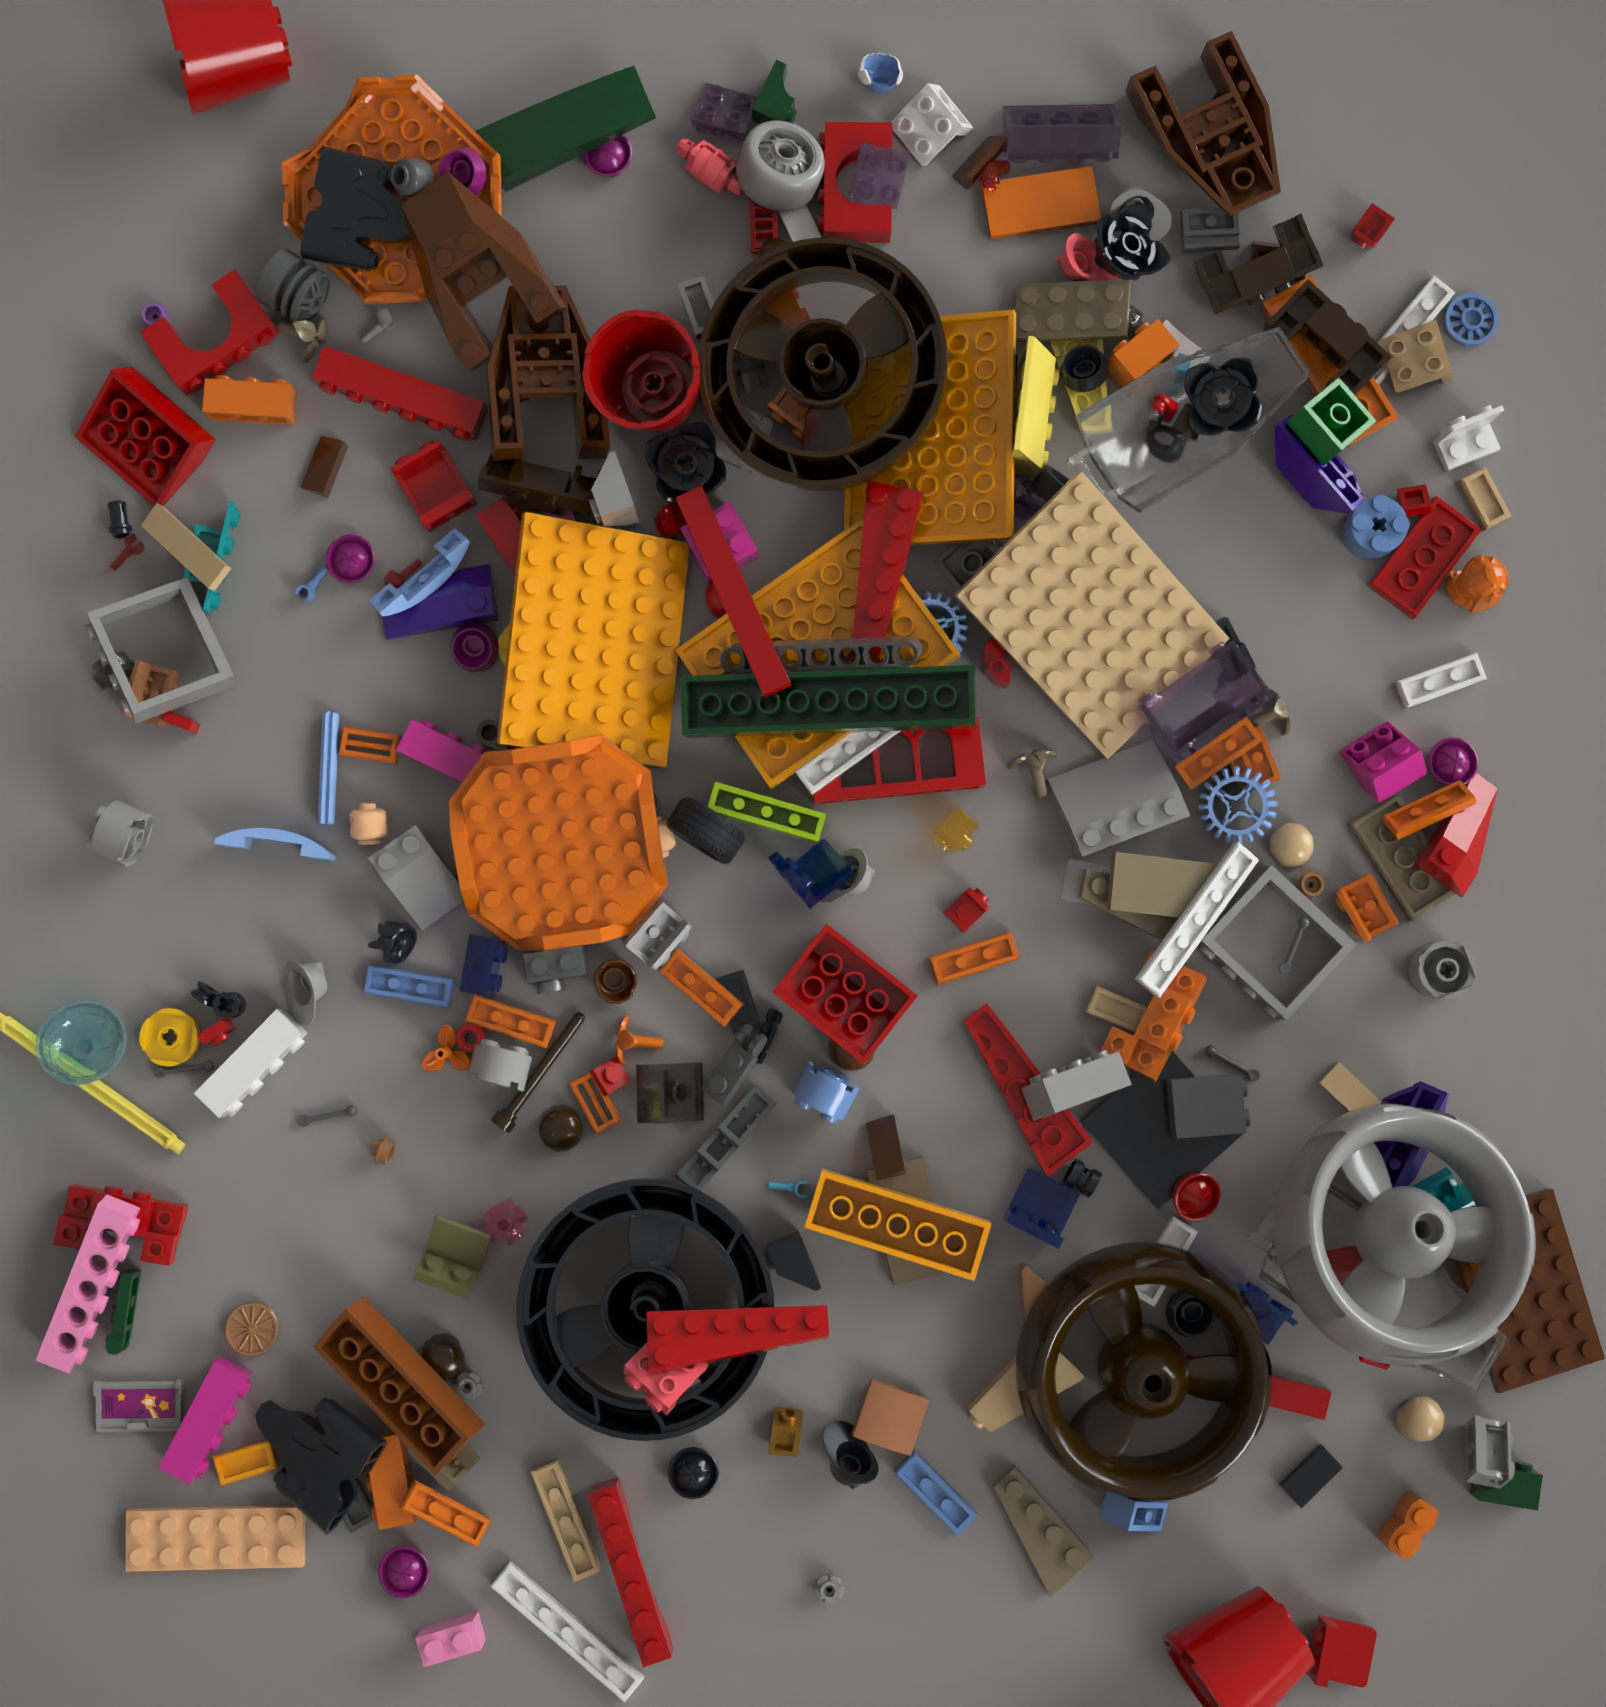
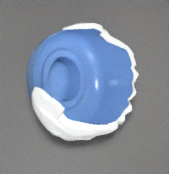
(880, 72)

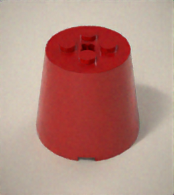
(228, 49)
(626, 361)
(1241, 1652)

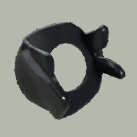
(1166, 453)
(396, 941)

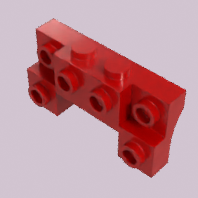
(159, 1221)

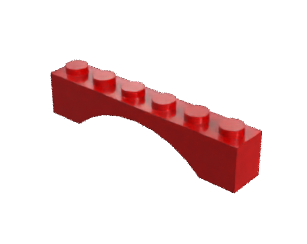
(629, 1572)

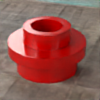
(461, 1037)

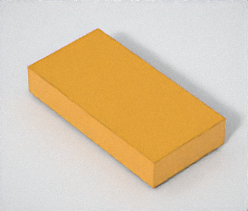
(245, 1462)

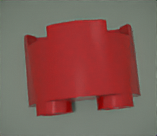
(995, 665)

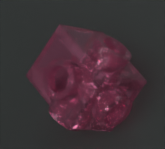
(513, 1214)

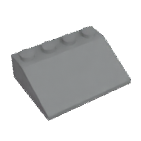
(1117, 798)

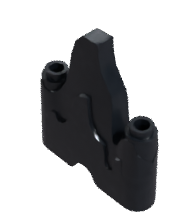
(352, 211)
(320, 1457)

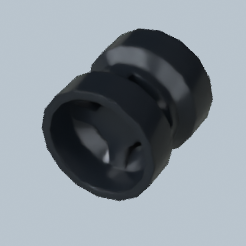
(1082, 1178)

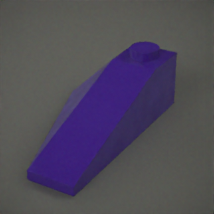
(461, 600)

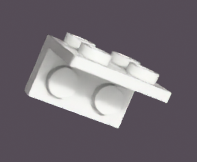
(929, 123)
(1467, 438)

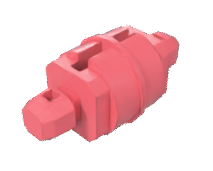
(710, 166)

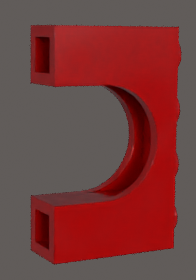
(840, 216)
(248, 331)

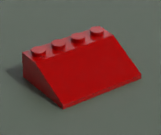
(143, 435)
(845, 994)

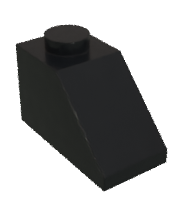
(792, 1261)

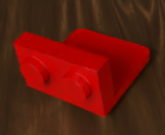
(1341, 1652)

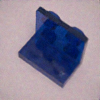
(814, 872)
(483, 966)
(1041, 1207)
(1270, 1314)

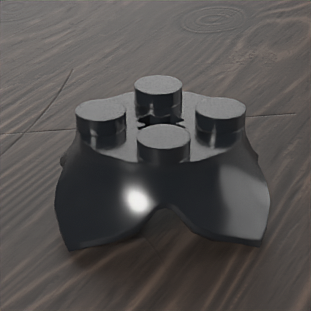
(1125, 244)
(1207, 380)
(694, 444)

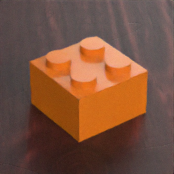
(1142, 354)

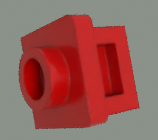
(1371, 227)

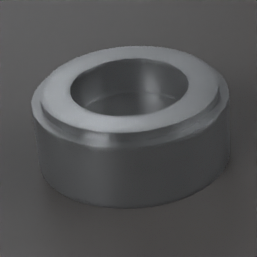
(550, 986)

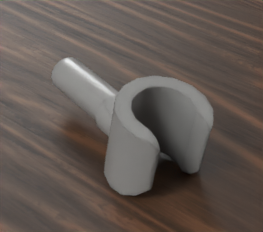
(386, 322)

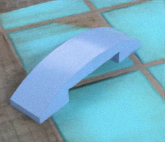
(426, 580)
(243, 839)

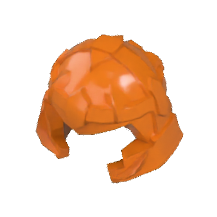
(1479, 584)

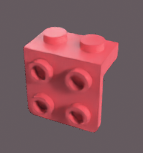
(660, 1388)

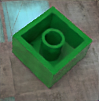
(1331, 421)

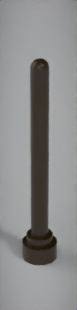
(507, 1116)

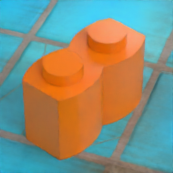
(1410, 1521)

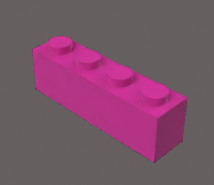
(439, 751)
(205, 1421)

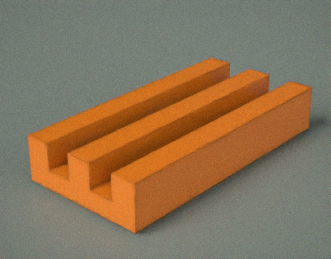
(367, 756)
(607, 1123)

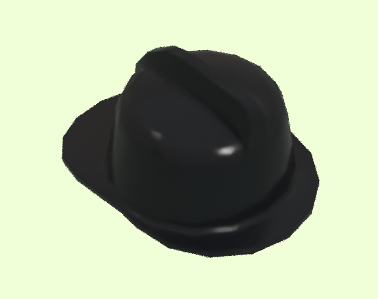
(850, 1457)

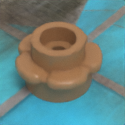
(1317, 881)
(383, 1150)

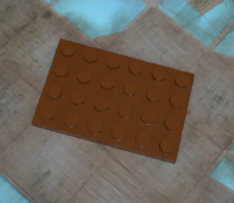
(1552, 1321)

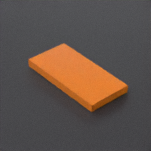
(1042, 203)

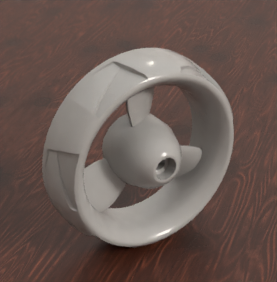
(1403, 1235)

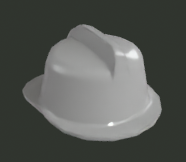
(1159, 213)
(858, 881)
(303, 989)

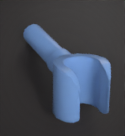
(311, 585)

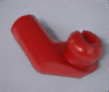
(1165, 404)

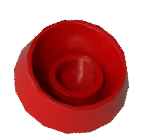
(1196, 1196)

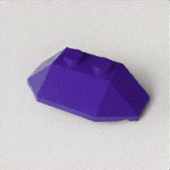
(1323, 487)
(1406, 1159)

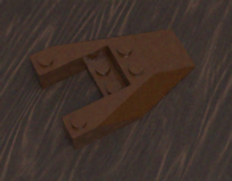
(1222, 143)
(463, 254)
(540, 363)

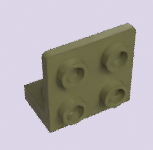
(452, 1257)

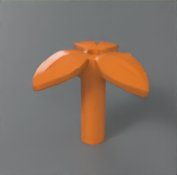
(627, 1040)
(436, 1058)

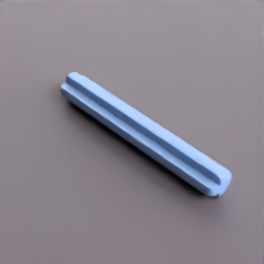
(328, 768)

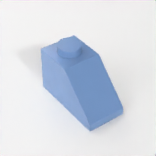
(1133, 1513)

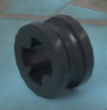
(204, 993)

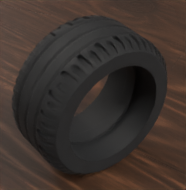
(706, 830)

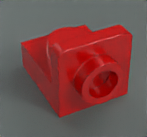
(669, 521)
(967, 909)

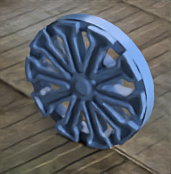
(1470, 319)

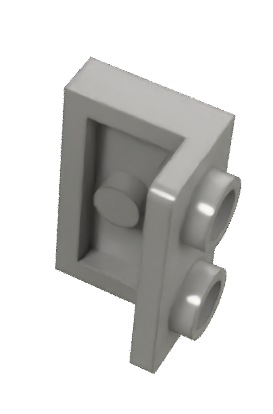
(657, 935)

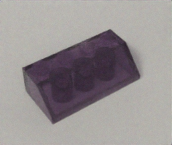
(1061, 133)

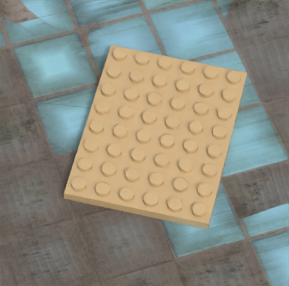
(1090, 613)

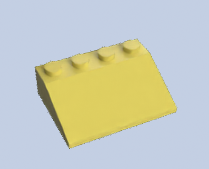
(1033, 406)

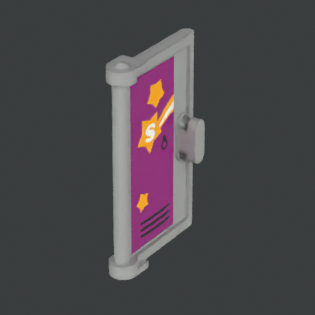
(138, 1401)

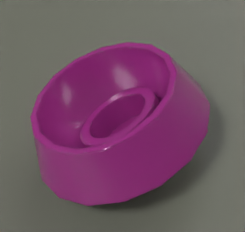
(610, 157)
(466, 167)
(350, 558)
(474, 638)
(1453, 761)
(403, 1572)

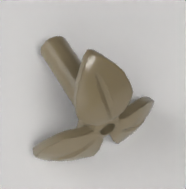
(308, 333)
(1278, 710)
(1036, 761)

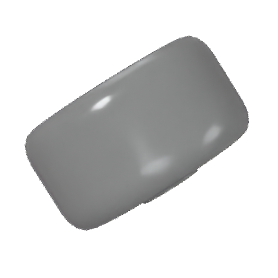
(780, 166)

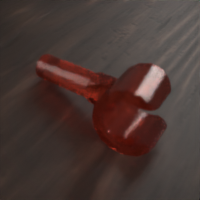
(128, 551)
(399, 579)

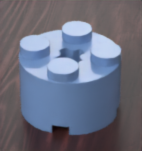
(1390, 524)
(825, 1091)

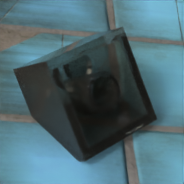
(669, 1092)

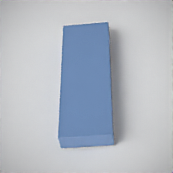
(408, 986)
(936, 1493)

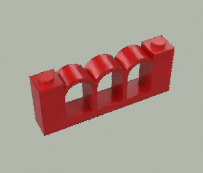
(967, 769)

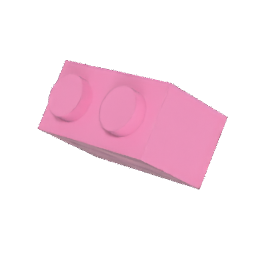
(450, 1639)

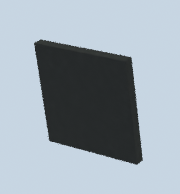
(1137, 1134)

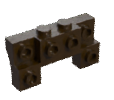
(1271, 271)
(1333, 334)
(538, 486)

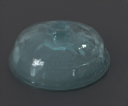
(71, 1031)

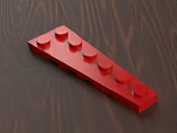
(886, 542)
(1051, 1138)
(708, 1335)

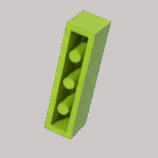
(767, 812)

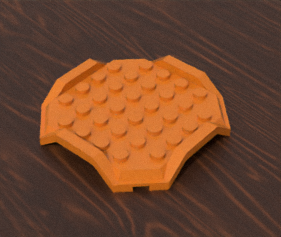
(387, 123)
(558, 843)

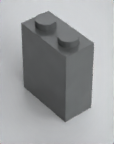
(1207, 1106)

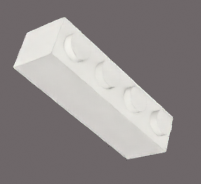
(250, 1063)

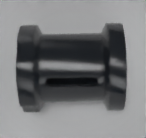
(237, 1007)

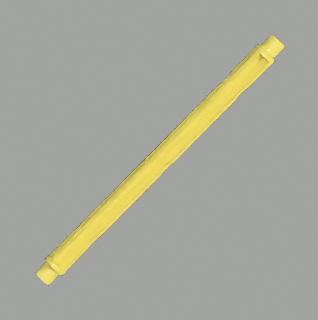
(102, 1092)

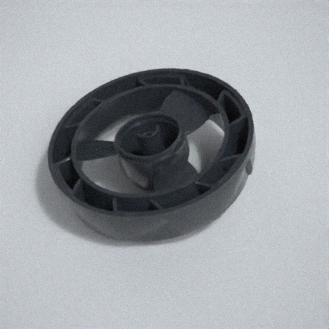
(575, 1337)

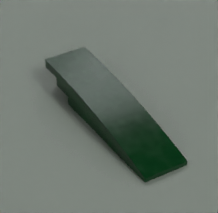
(567, 125)

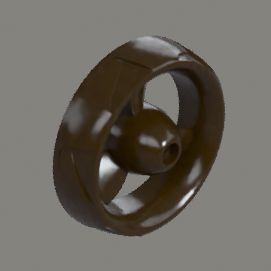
(823, 362)
(1143, 1372)

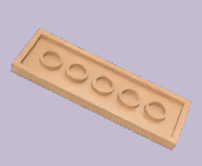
(215, 1538)

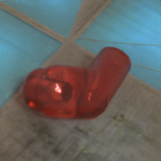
(993, 168)

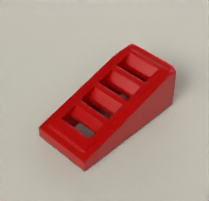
(760, 222)

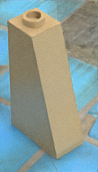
(1000, 1398)

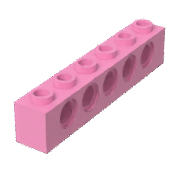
(57, 1348)

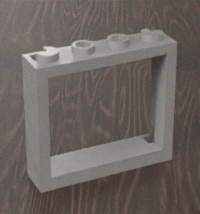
(175, 698)
(1306, 909)

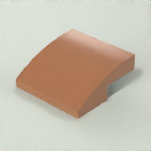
(890, 1417)

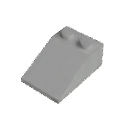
(418, 876)

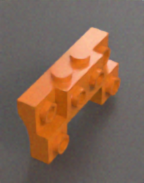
(1160, 1026)

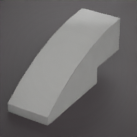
(697, 303)

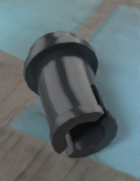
(119, 520)

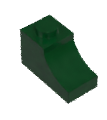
(773, 100)
(1519, 1492)

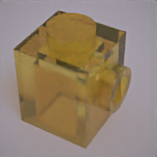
(956, 831)

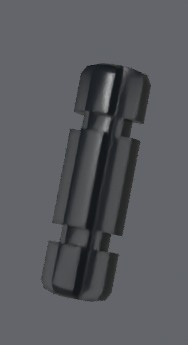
(769, 1029)

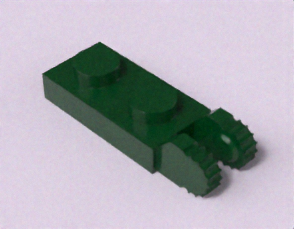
(123, 1312)

